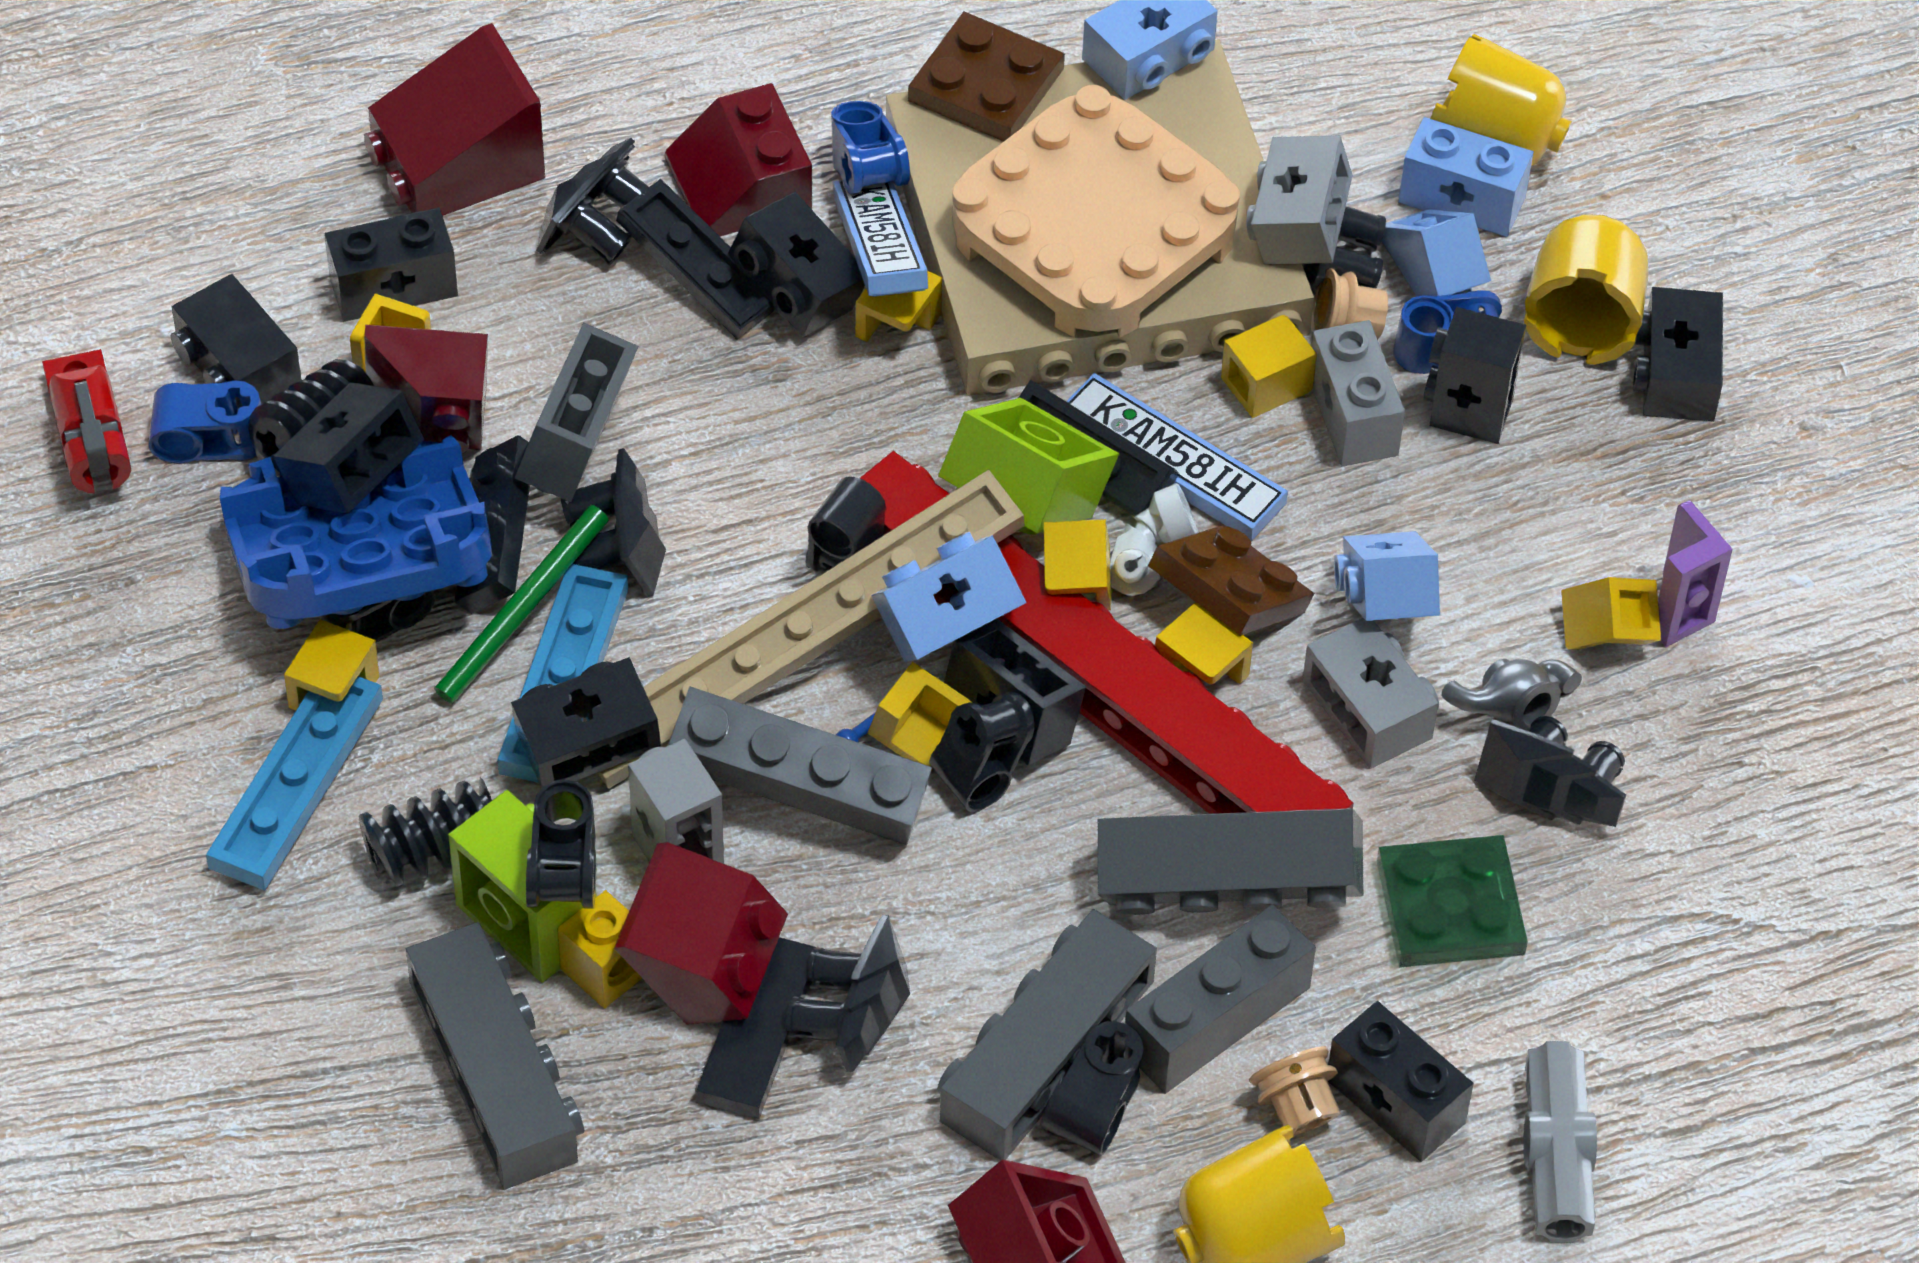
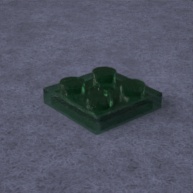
(1451, 901)

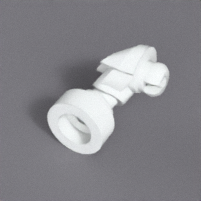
(1163, 521)

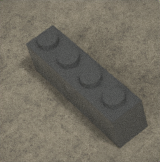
(803, 765)
(1230, 859)
(1027, 1050)
(493, 1054)

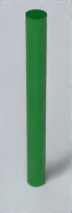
(521, 604)

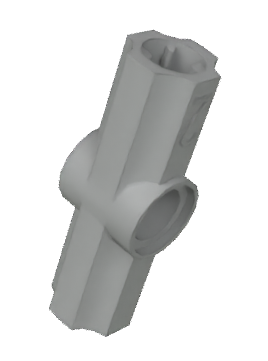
(1560, 1142)

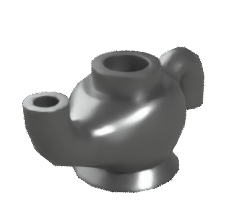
(1516, 690)

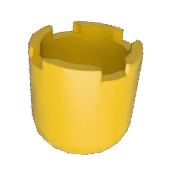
(1505, 98)
(1588, 289)
(1258, 1206)

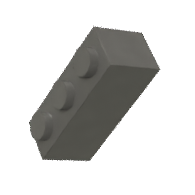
(576, 412)
(1221, 997)

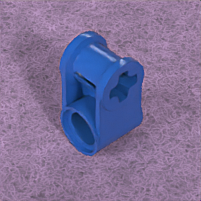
(867, 147)
(1424, 315)
(201, 421)

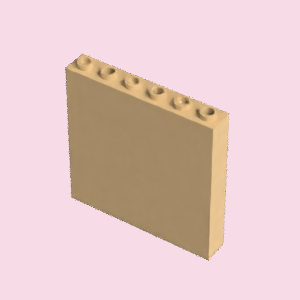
(1007, 333)

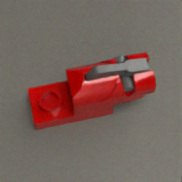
(87, 418)

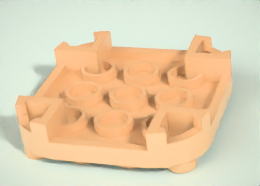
(1095, 211)

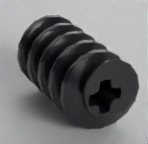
(289, 411)
(421, 833)

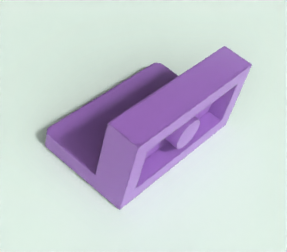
(1691, 575)

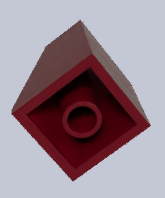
(459, 128)

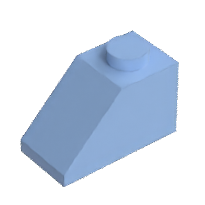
(1437, 252)

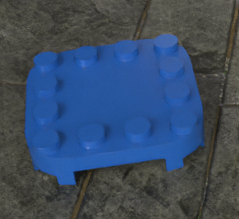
(400, 541)

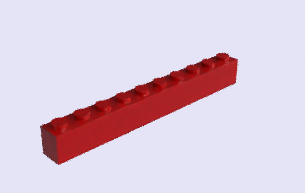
(1130, 688)

